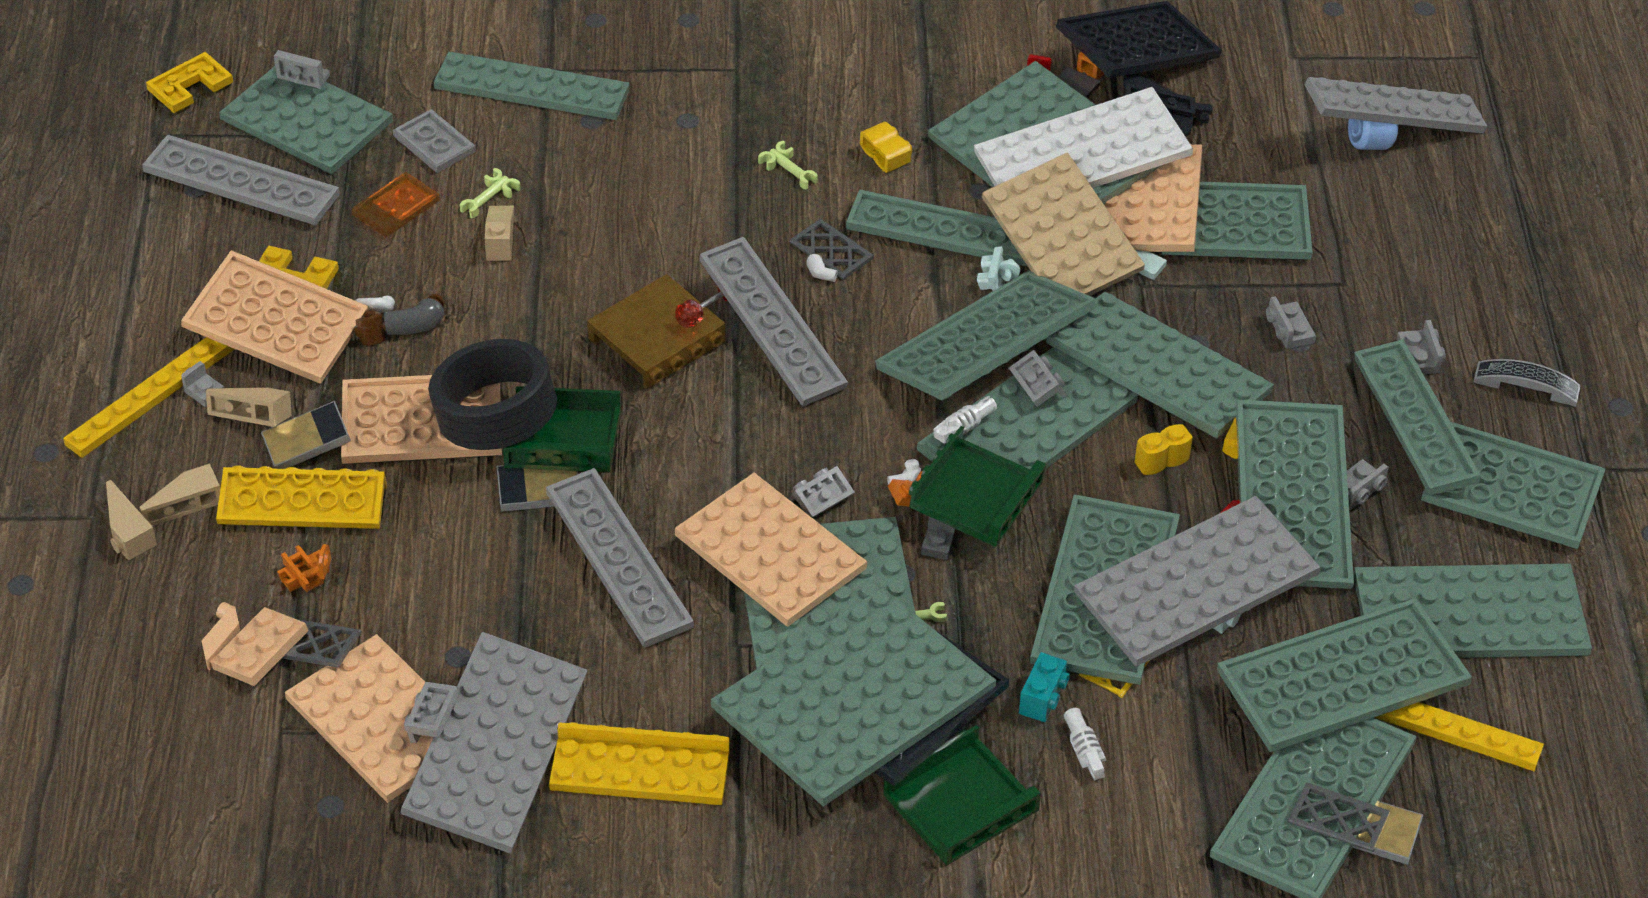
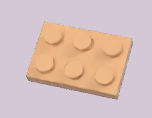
(259, 646)

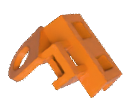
(316, 563)

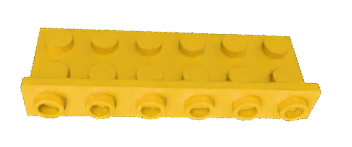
(301, 497)
(640, 763)

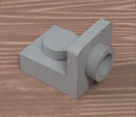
(197, 382)

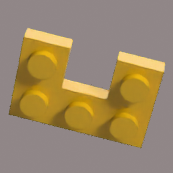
(171, 84)
(319, 272)

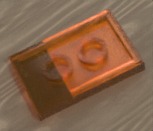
(395, 204)

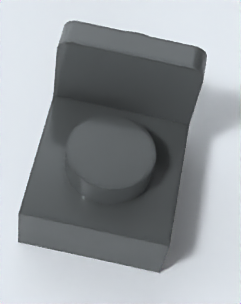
(938, 539)

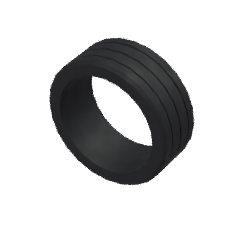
(498, 423)

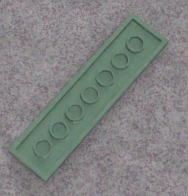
(532, 85)
(929, 225)
(1417, 418)

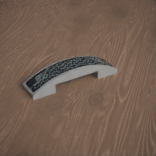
(1528, 375)

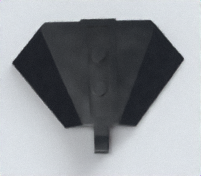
(1180, 107)

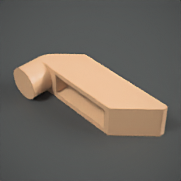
(221, 633)

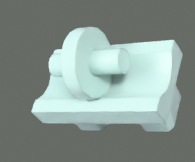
(996, 270)

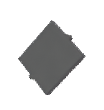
(1079, 81)

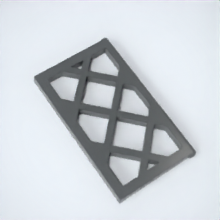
(853, 264)
(317, 657)
(1330, 799)

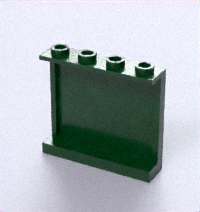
(576, 436)
(975, 489)
(961, 797)

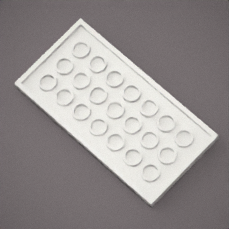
(1102, 140)

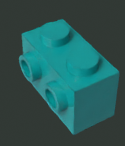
(1043, 687)

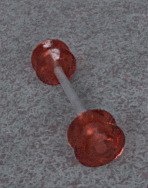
(691, 311)

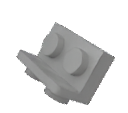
(300, 69)
(1290, 324)
(1425, 347)
(1036, 378)
(1363, 481)
(822, 492)
(430, 710)

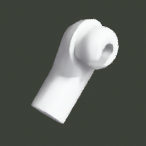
(818, 270)
(378, 304)
(910, 473)

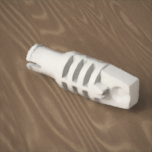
(968, 416)
(1085, 743)

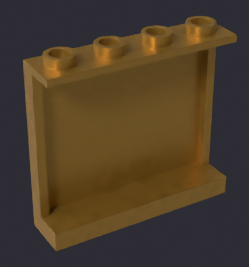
(648, 333)

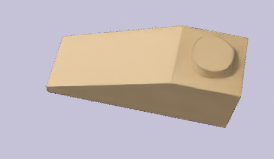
(499, 233)
(250, 405)
(185, 495)
(129, 528)

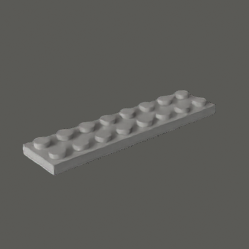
(1395, 105)
(241, 179)
(773, 321)
(619, 558)

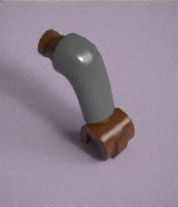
(402, 322)

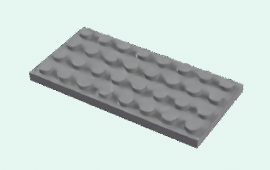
(1196, 580)
(495, 743)

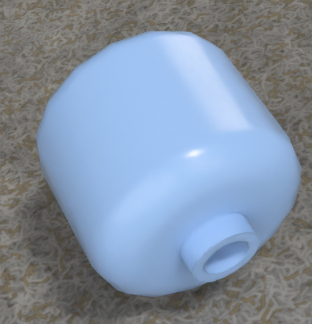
(1372, 135)

